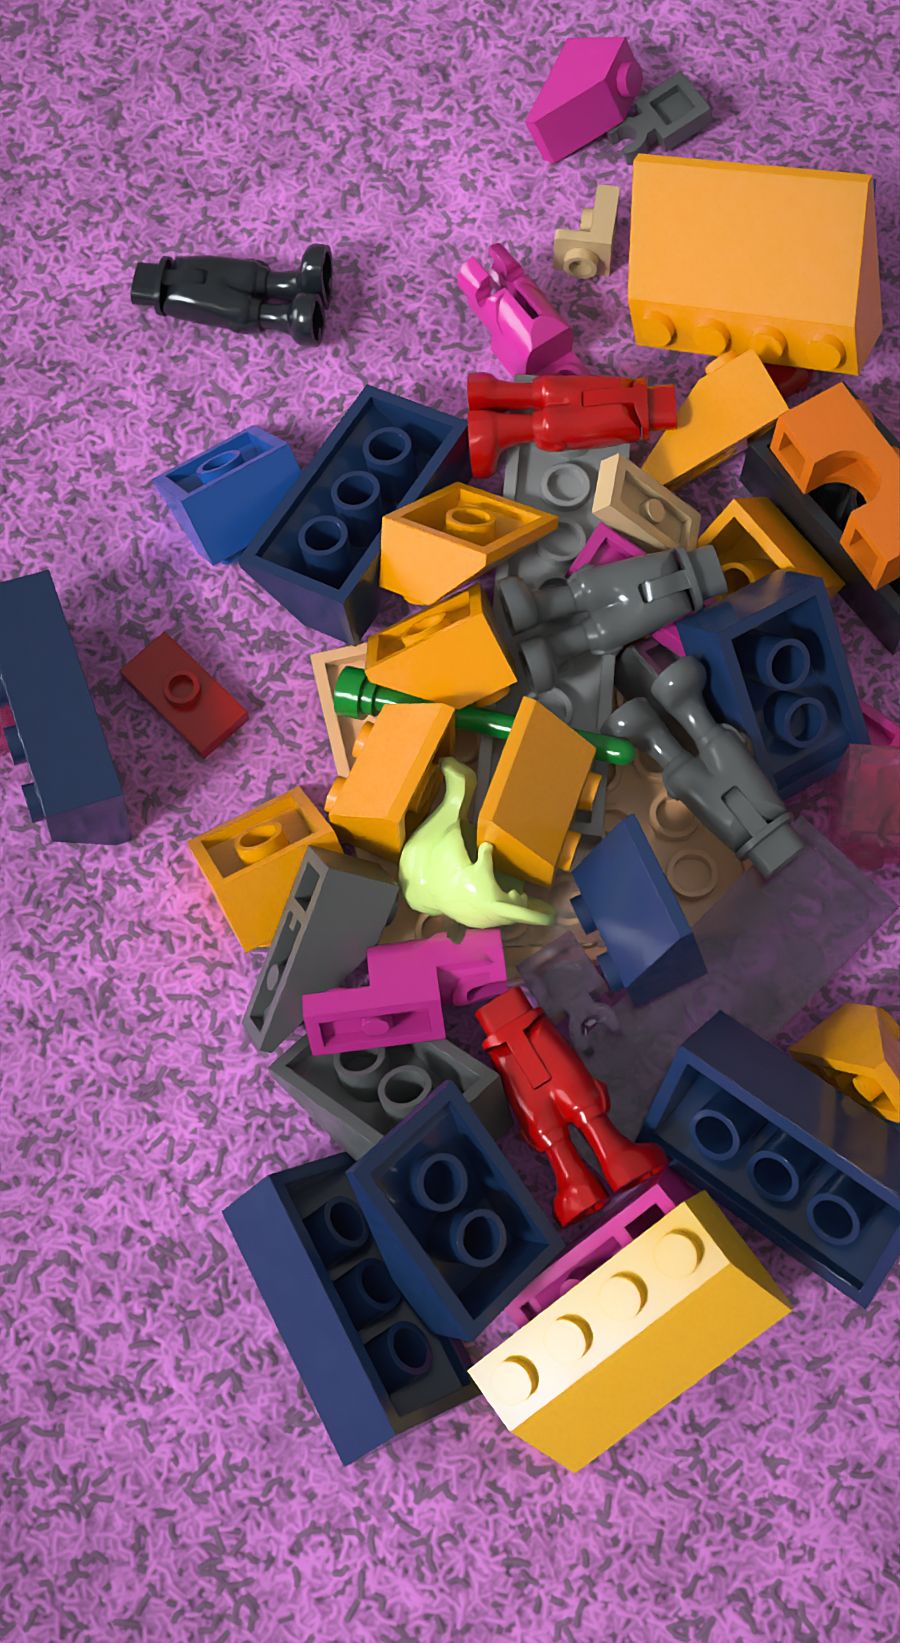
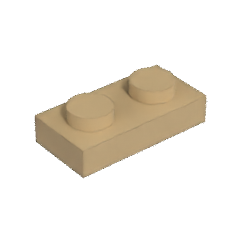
(643, 508)

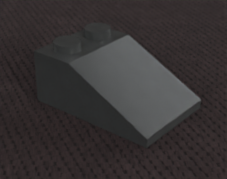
(371, 1090)

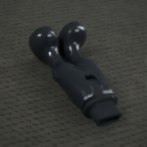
(232, 292)

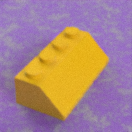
(632, 1335)

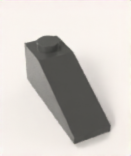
(321, 938)

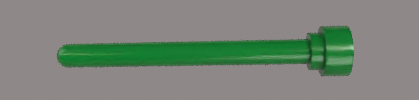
(358, 698)

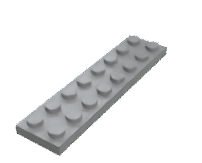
(583, 694)

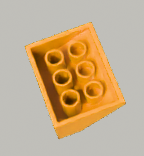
(754, 262)

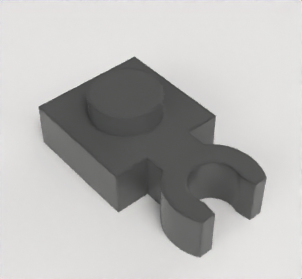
(663, 115)

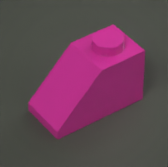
(584, 95)

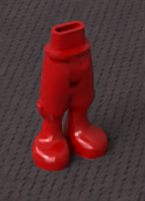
(567, 414)
(549, 1091)

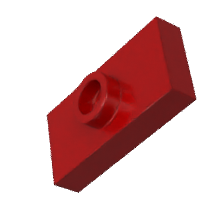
(184, 695)

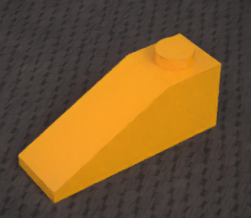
(717, 420)
(858, 1056)

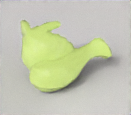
(441, 872)

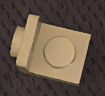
(591, 248)

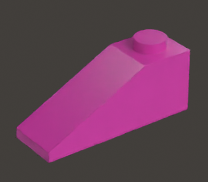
(601, 1242)

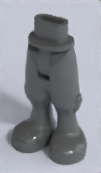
(621, 601)
(723, 783)

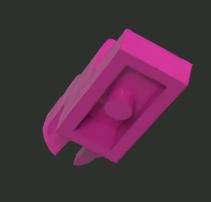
(523, 324)
(407, 992)

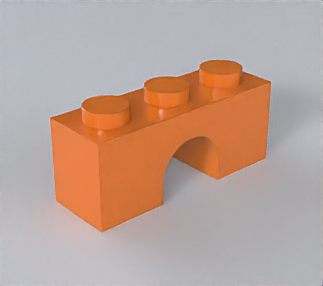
(838, 442)

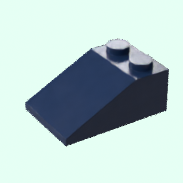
(779, 676)
(452, 1216)

